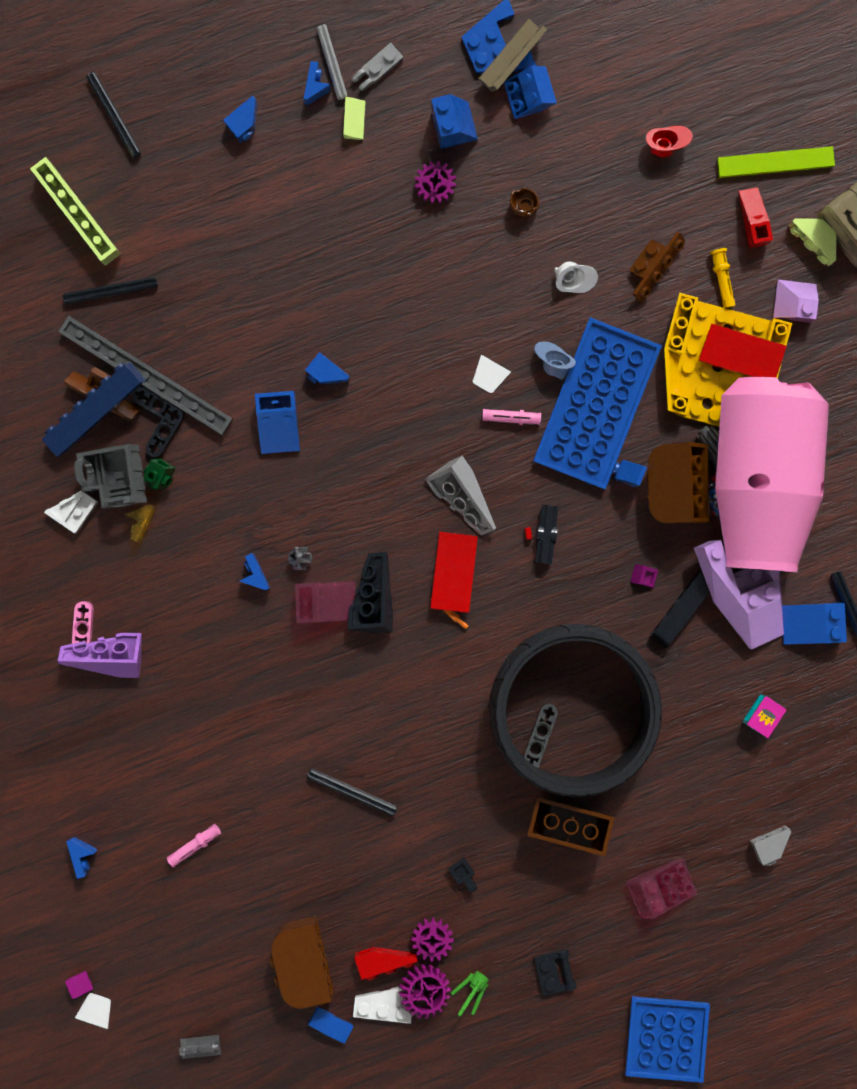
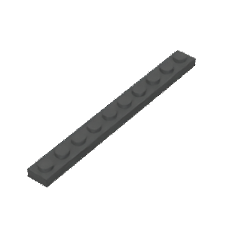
(154, 380)

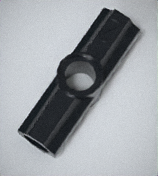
(546, 534)

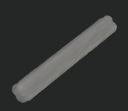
(331, 62)

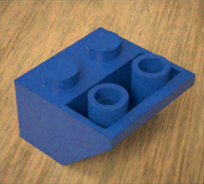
(530, 91)

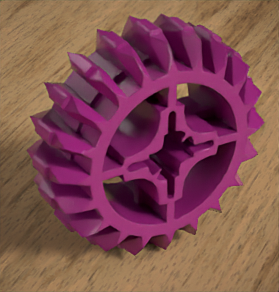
(410, 996)

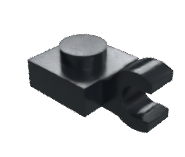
(462, 873)

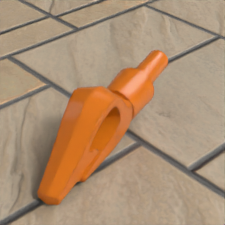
(455, 617)

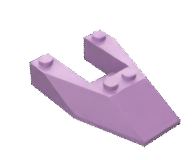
(746, 598)

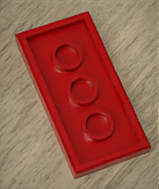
(742, 352)
(454, 572)

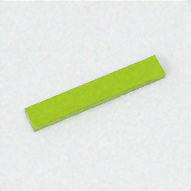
(775, 162)

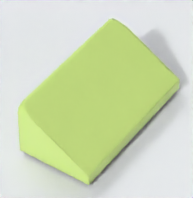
(354, 118)

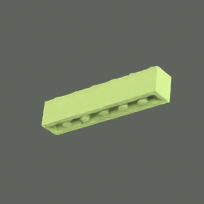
(75, 211)

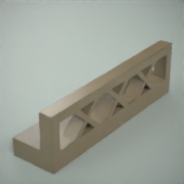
(511, 55)

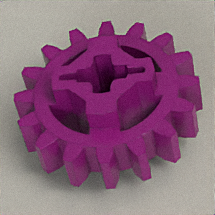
(428, 181)
(440, 939)

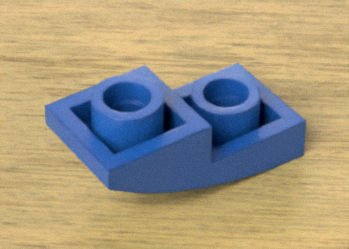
(330, 1024)

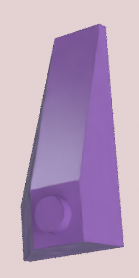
(111, 656)

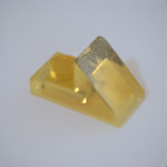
(143, 517)

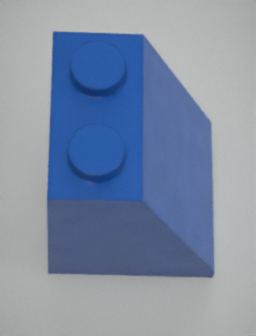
(452, 121)

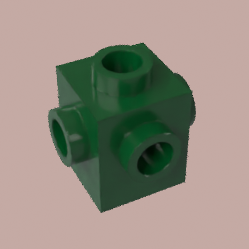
(158, 474)

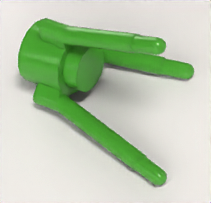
(478, 983)

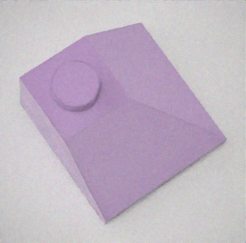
(795, 301)

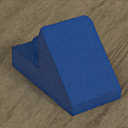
(315, 89)
(257, 579)
(78, 850)

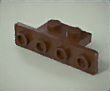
(653, 263)
(83, 386)

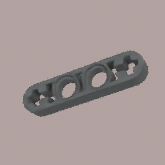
(541, 740)

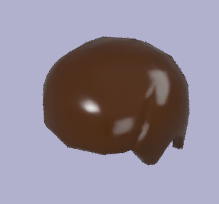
(524, 202)

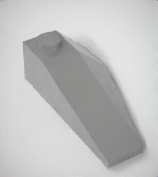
(461, 490)

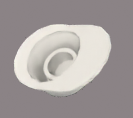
(575, 277)

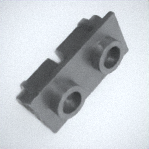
(200, 1046)

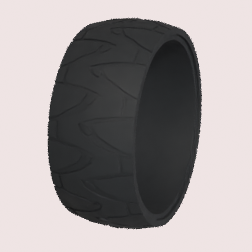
(634, 756)

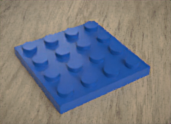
(667, 1039)

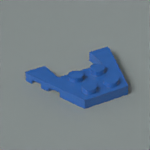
(485, 40)

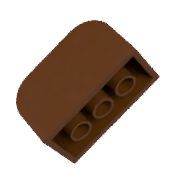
(679, 483)
(571, 826)
(301, 964)

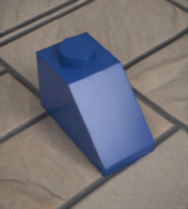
(243, 120)
(325, 371)
(629, 473)

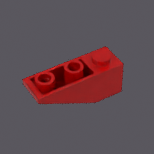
(755, 218)
(381, 960)

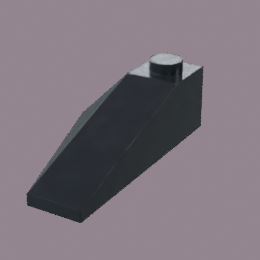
(373, 600)

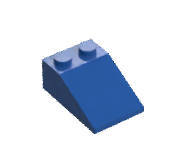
(814, 623)

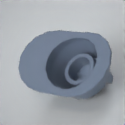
(555, 360)

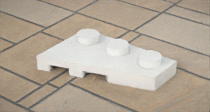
(382, 1006)

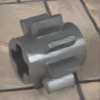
(300, 558)

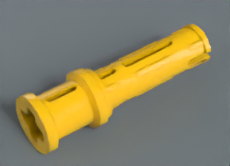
(721, 269)

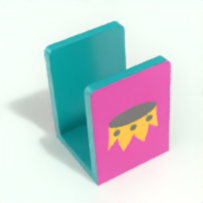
(764, 715)

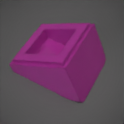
(644, 575)
(78, 984)

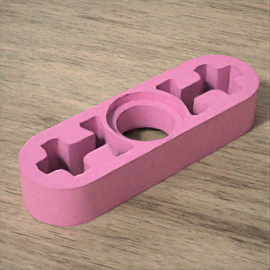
(77, 614)

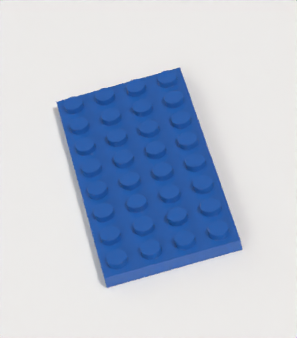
(597, 403)

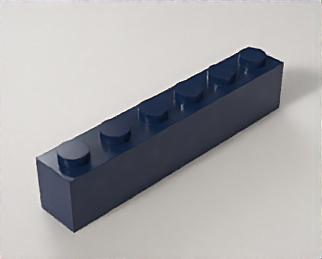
(93, 409)

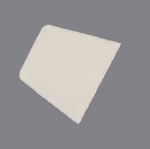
(489, 374)
(95, 1010)

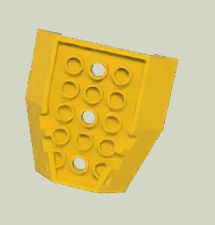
(693, 381)

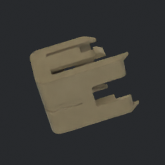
(842, 218)

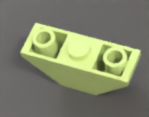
(816, 237)

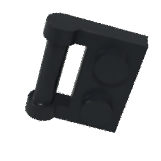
(549, 975)

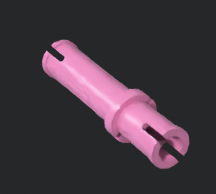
(535, 418)
(201, 840)

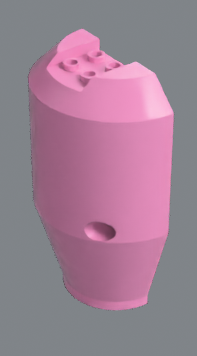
(770, 470)

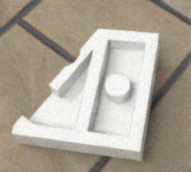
(73, 511)

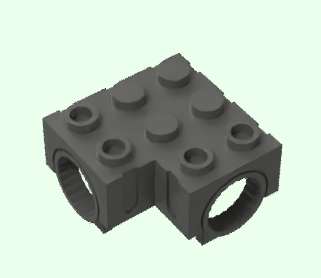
(114, 473)

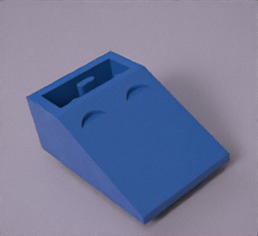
(277, 422)

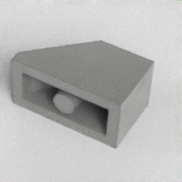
(771, 845)

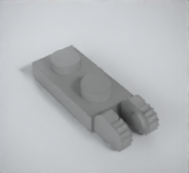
(378, 66)

